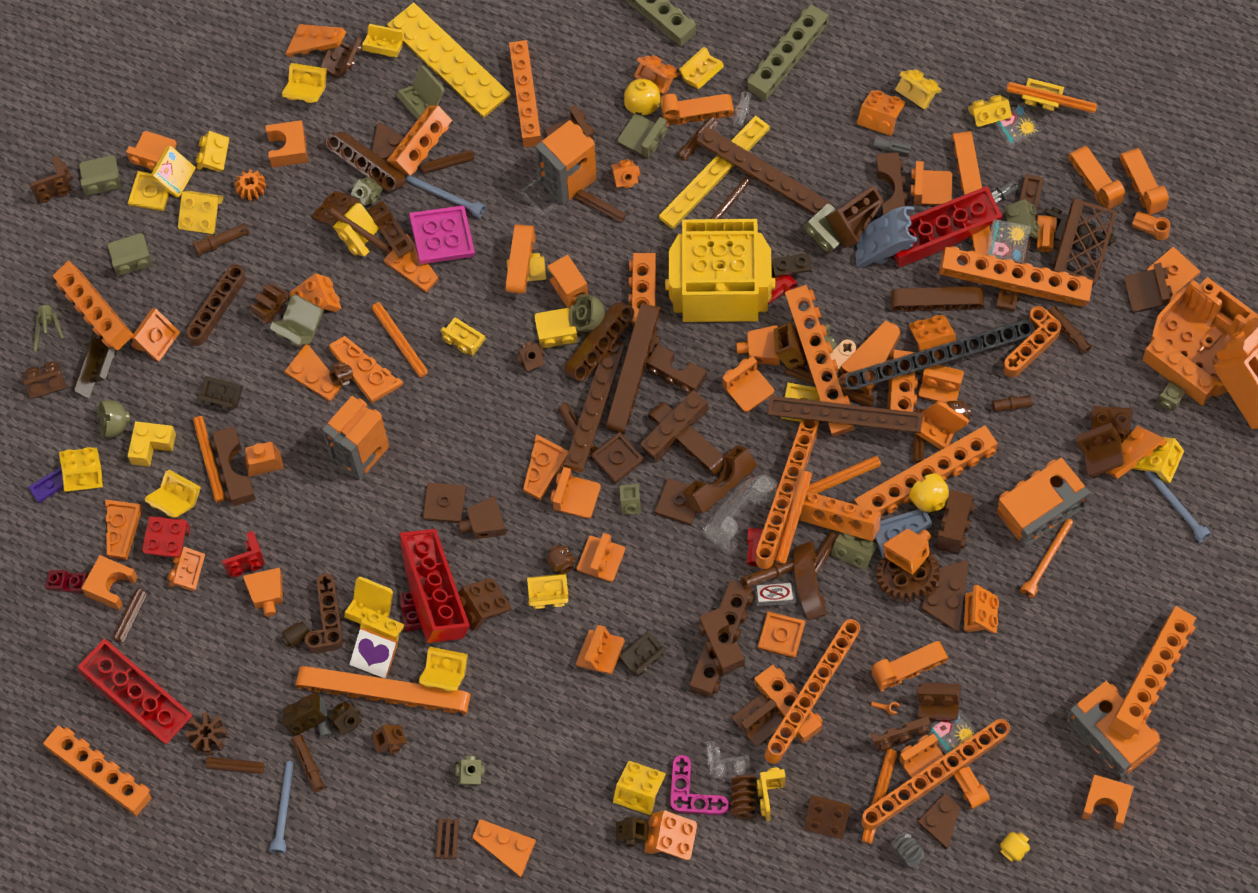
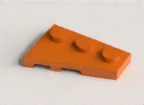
(313, 38)

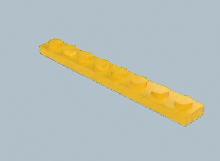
(711, 175)

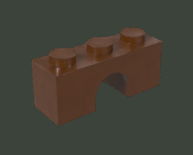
(688, 379)
(726, 656)

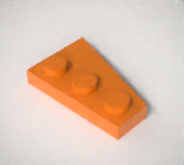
(409, 267)
(312, 373)
(1135, 447)
(544, 466)
(122, 523)
(506, 845)

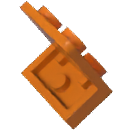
(880, 112)
(149, 149)
(931, 186)
(319, 291)
(932, 333)
(747, 385)
(940, 424)
(575, 495)
(921, 756)
(670, 835)

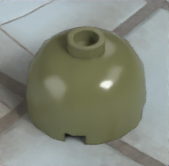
(586, 313)
(112, 418)

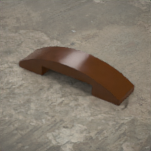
(390, 229)
(807, 582)

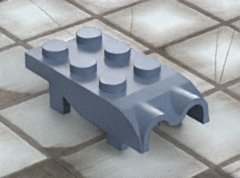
(885, 237)

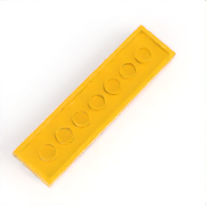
(449, 60)

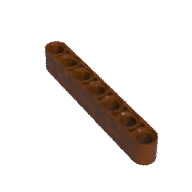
(633, 368)

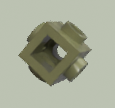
(366, 191)
(464, 776)

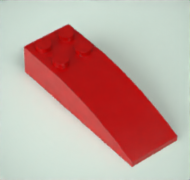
(949, 224)
(432, 587)
(134, 691)

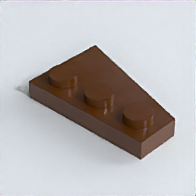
(894, 735)

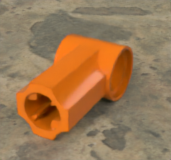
(1151, 224)
(1046, 233)
(972, 790)

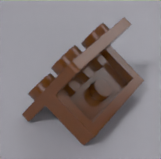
(44, 379)
(1118, 416)
(939, 701)
(758, 719)
(827, 817)

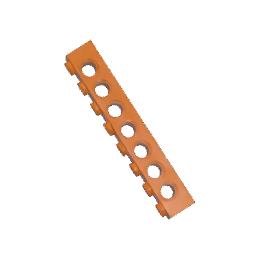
(1005, 280)
(796, 298)
(980, 438)
(1152, 673)

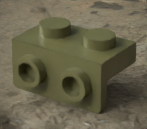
(1023, 213)
(854, 550)

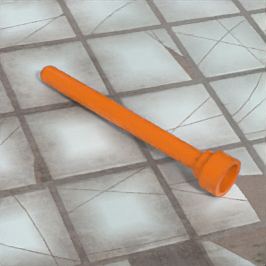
(1031, 586)

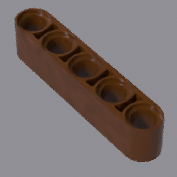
(373, 162)
(216, 296)
(937, 298)
(592, 350)
(692, 442)

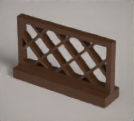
(1069, 233)

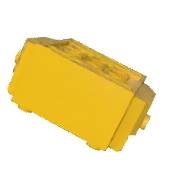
(726, 293)

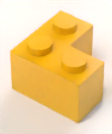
(147, 438)

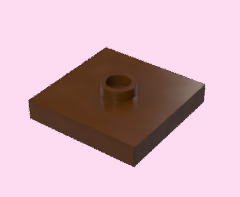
(617, 457)
(444, 502)
(674, 504)

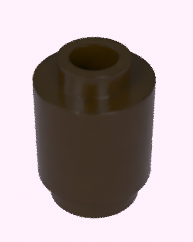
(295, 634)

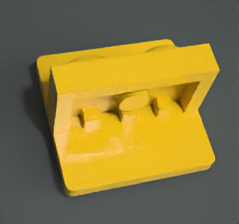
(917, 87)

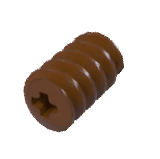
(741, 796)

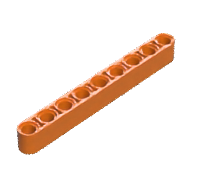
(969, 182)
(783, 498)
(382, 689)
(810, 698)
(929, 781)

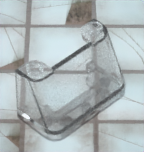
(722, 525)

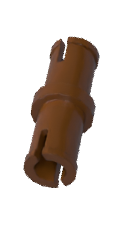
(1012, 403)

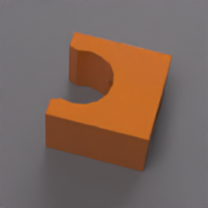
(295, 143)
(567, 280)
(101, 579)
(1109, 793)

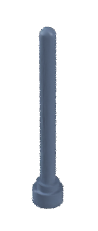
(475, 208)
(1199, 531)
(278, 843)

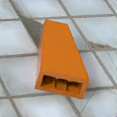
(873, 351)

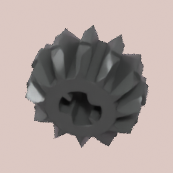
(907, 849)

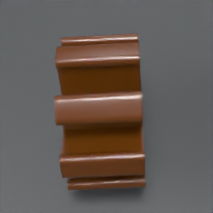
(269, 303)
(198, 736)

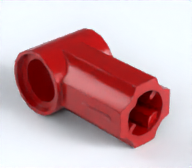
(782, 284)
(754, 536)

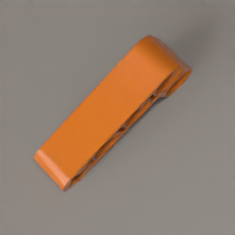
(696, 109)
(1106, 192)
(1151, 196)
(520, 258)
(1029, 346)
(908, 666)

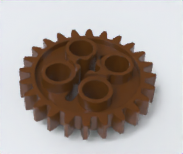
(913, 585)

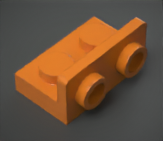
(186, 569)

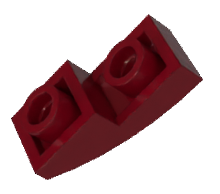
(66, 582)
(410, 616)

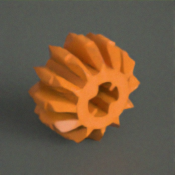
(245, 188)

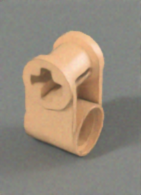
(840, 355)

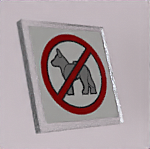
(774, 594)

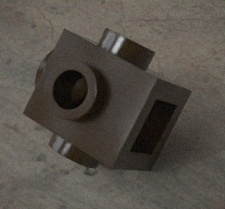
(345, 717)
(631, 831)

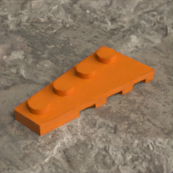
(367, 374)

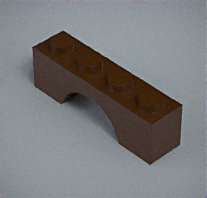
(889, 169)
(662, 437)
(228, 445)
(737, 465)

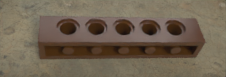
(734, 593)

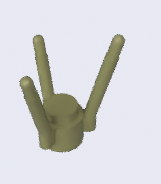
(45, 317)

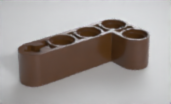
(327, 613)

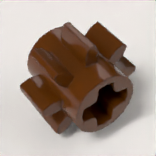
(341, 374)

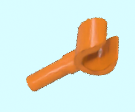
(886, 707)

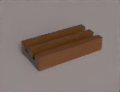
(448, 822)

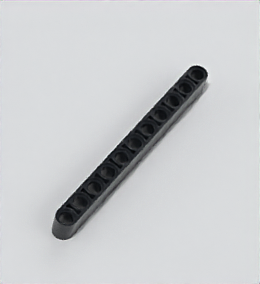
(929, 359)

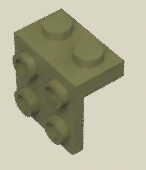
(423, 93)
(643, 135)
(99, 175)
(821, 230)
(129, 254)
(298, 321)

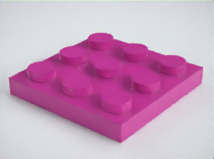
(441, 234)

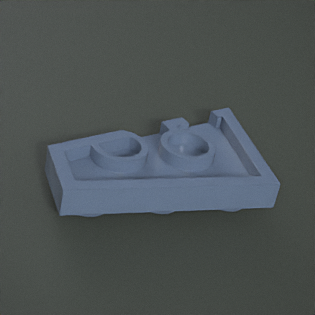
(889, 528)

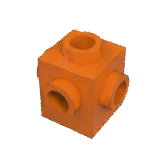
(625, 173)

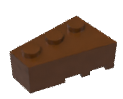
(854, 215)
(955, 522)

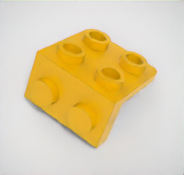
(305, 83)
(1048, 105)
(353, 240)
(555, 328)
(174, 495)
(547, 590)
(368, 597)
(444, 669)
(769, 780)

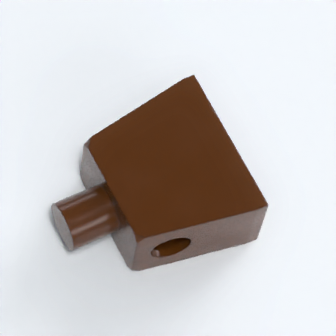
(790, 354)
(484, 520)

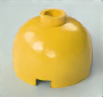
(642, 97)
(930, 494)

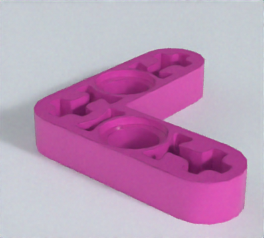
(684, 793)

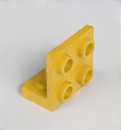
(199, 211)
(1163, 460)
(80, 469)
(638, 787)

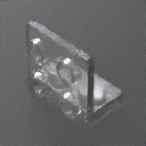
(719, 767)

